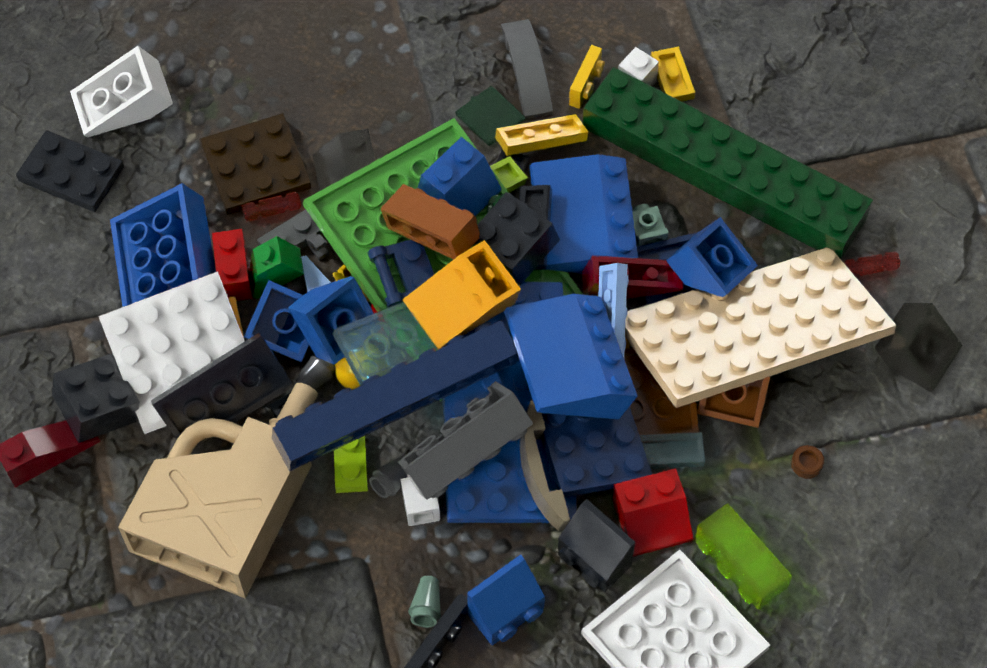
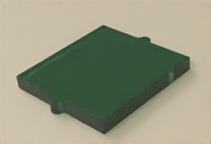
(488, 112)

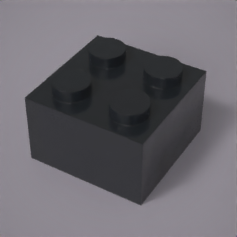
(517, 236)
(95, 398)

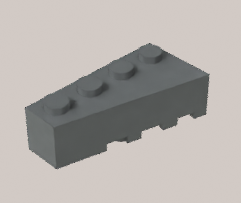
(466, 441)

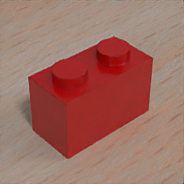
(232, 263)

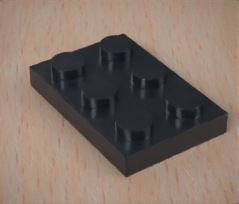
(70, 171)

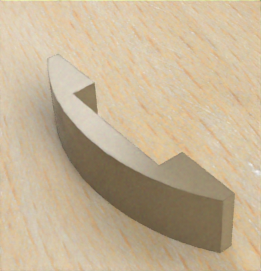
(549, 503)

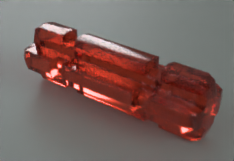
(271, 206)
(873, 263)

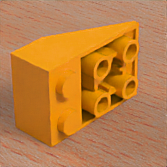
(463, 295)

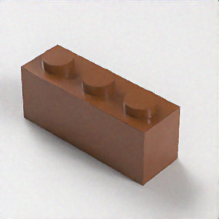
(430, 221)

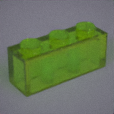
(742, 556)

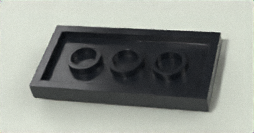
(225, 388)

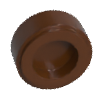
(807, 461)

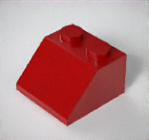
(653, 511)

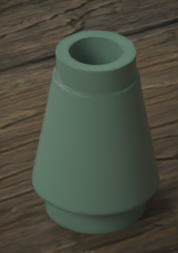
(425, 605)

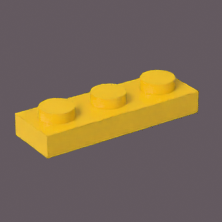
(541, 134)

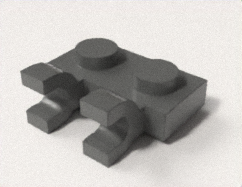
(301, 232)

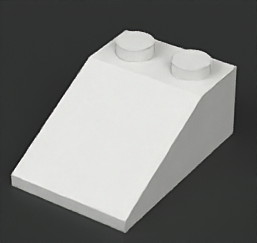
(121, 94)

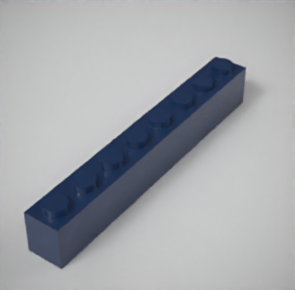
(393, 395)

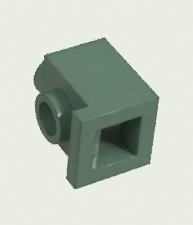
(648, 225)

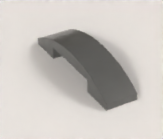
(528, 68)

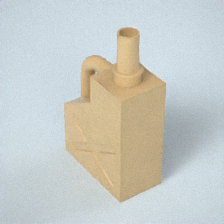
(219, 508)

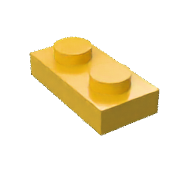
(673, 74)
(582, 85)

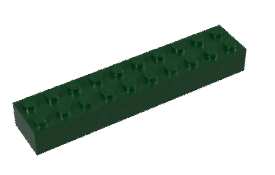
(726, 163)

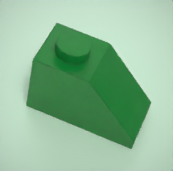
(275, 262)

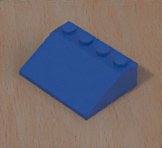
(587, 209)
(162, 244)
(571, 357)

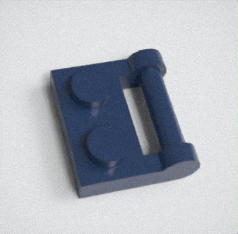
(411, 265)

